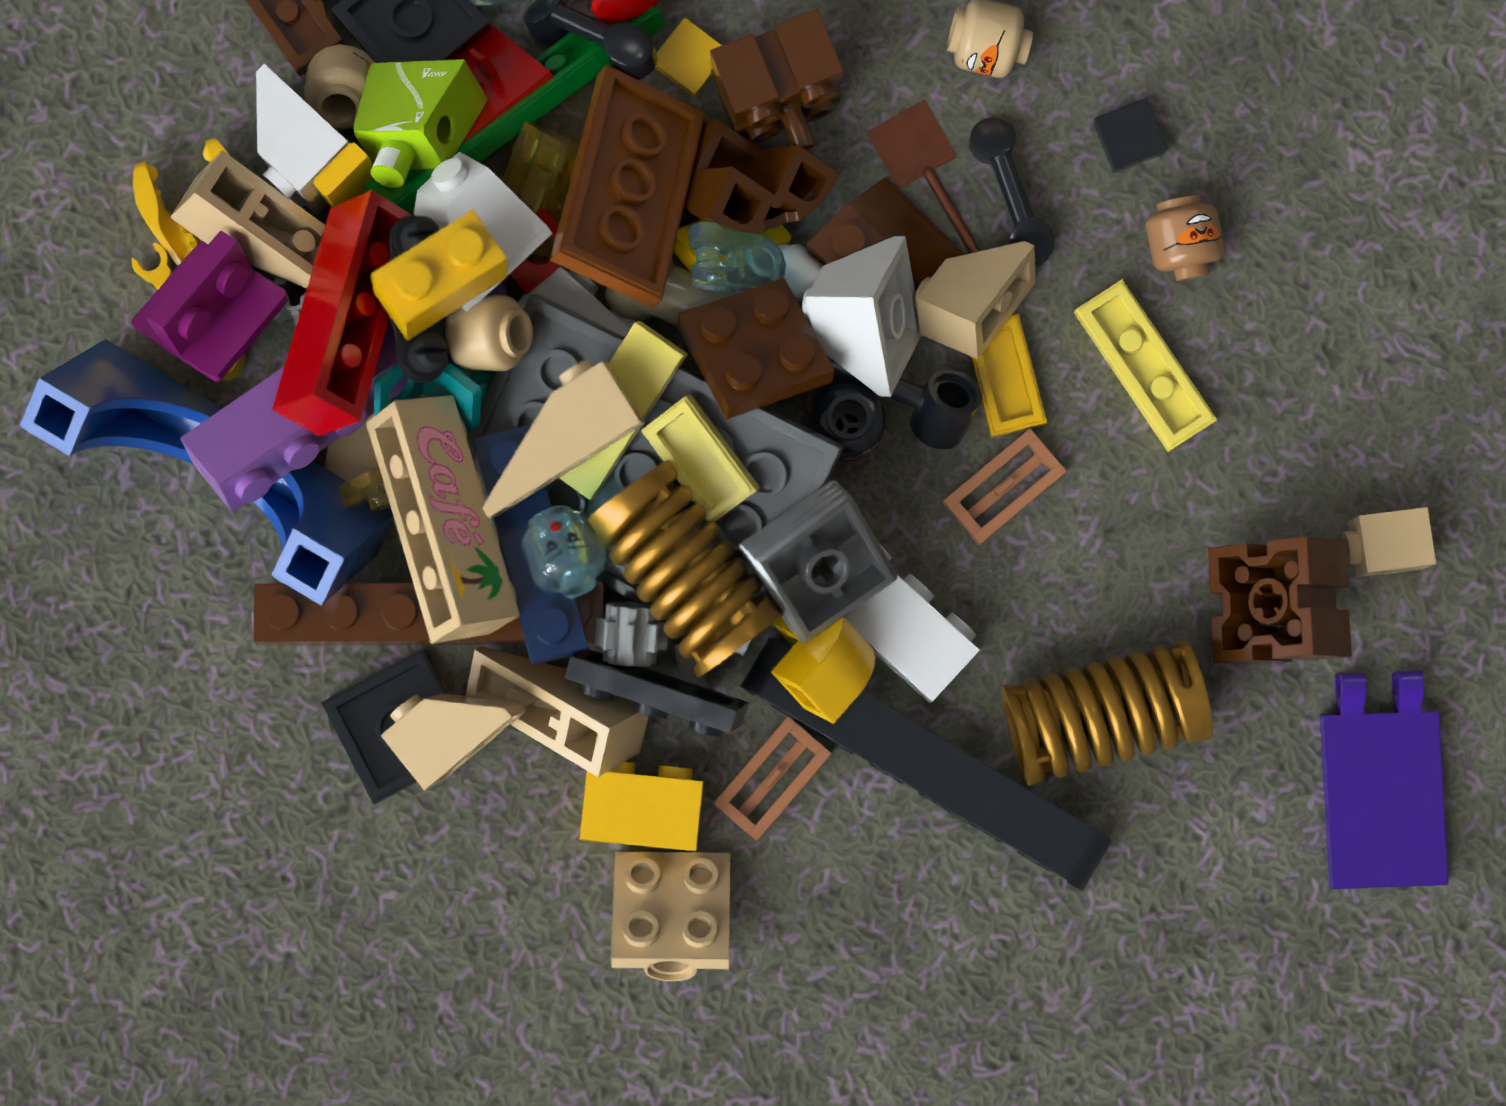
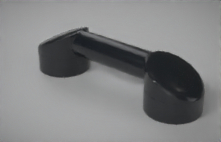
(625, 43)
(994, 141)

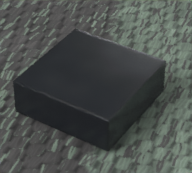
(1130, 135)

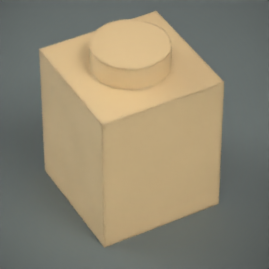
(1390, 542)

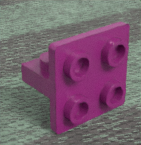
(211, 307)

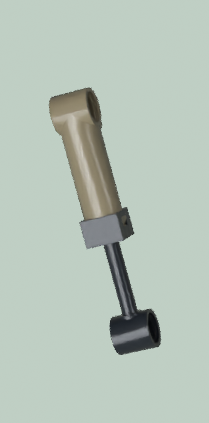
(940, 407)

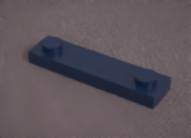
(547, 620)

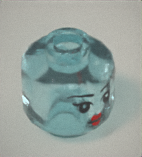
(563, 551)

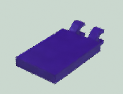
(1383, 788)

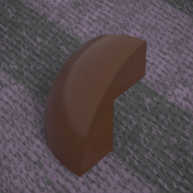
(751, 185)

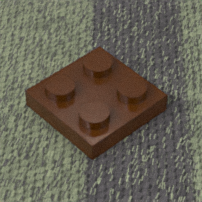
(755, 348)

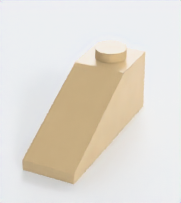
(266, 223)
(570, 429)
(558, 715)

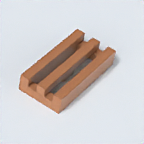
(967, 518)
(804, 741)

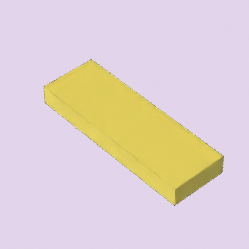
(1145, 365)
(644, 368)

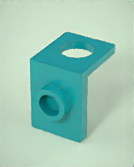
(451, 382)

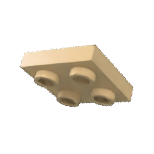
(671, 913)

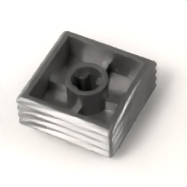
(817, 528)

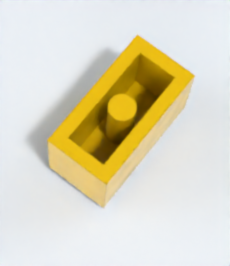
(440, 275)
(643, 808)

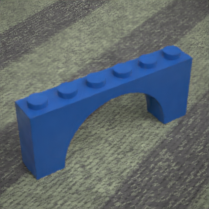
(123, 401)

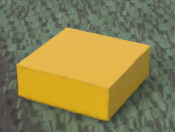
(687, 57)

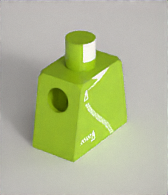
(415, 115)

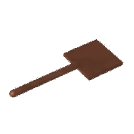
(913, 148)

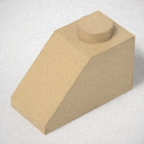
(975, 296)
(445, 732)

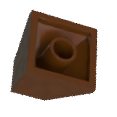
(877, 216)

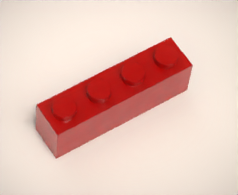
(339, 319)

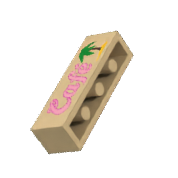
(441, 518)

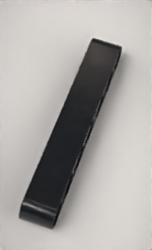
(944, 776)

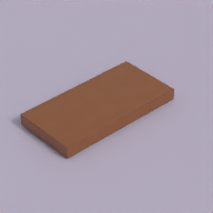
(628, 187)

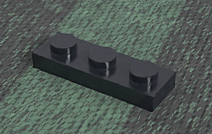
(657, 693)

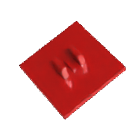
(503, 73)

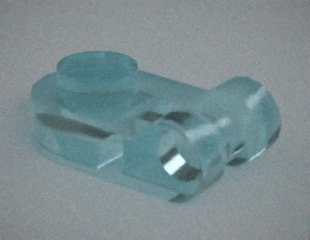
(747, 257)

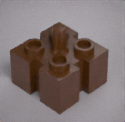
(778, 78)
(1279, 601)

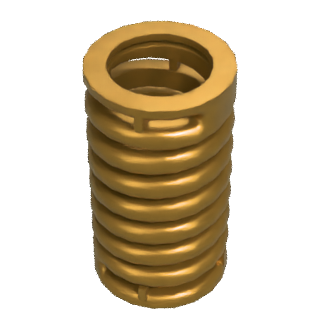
(676, 574)
(1040, 703)

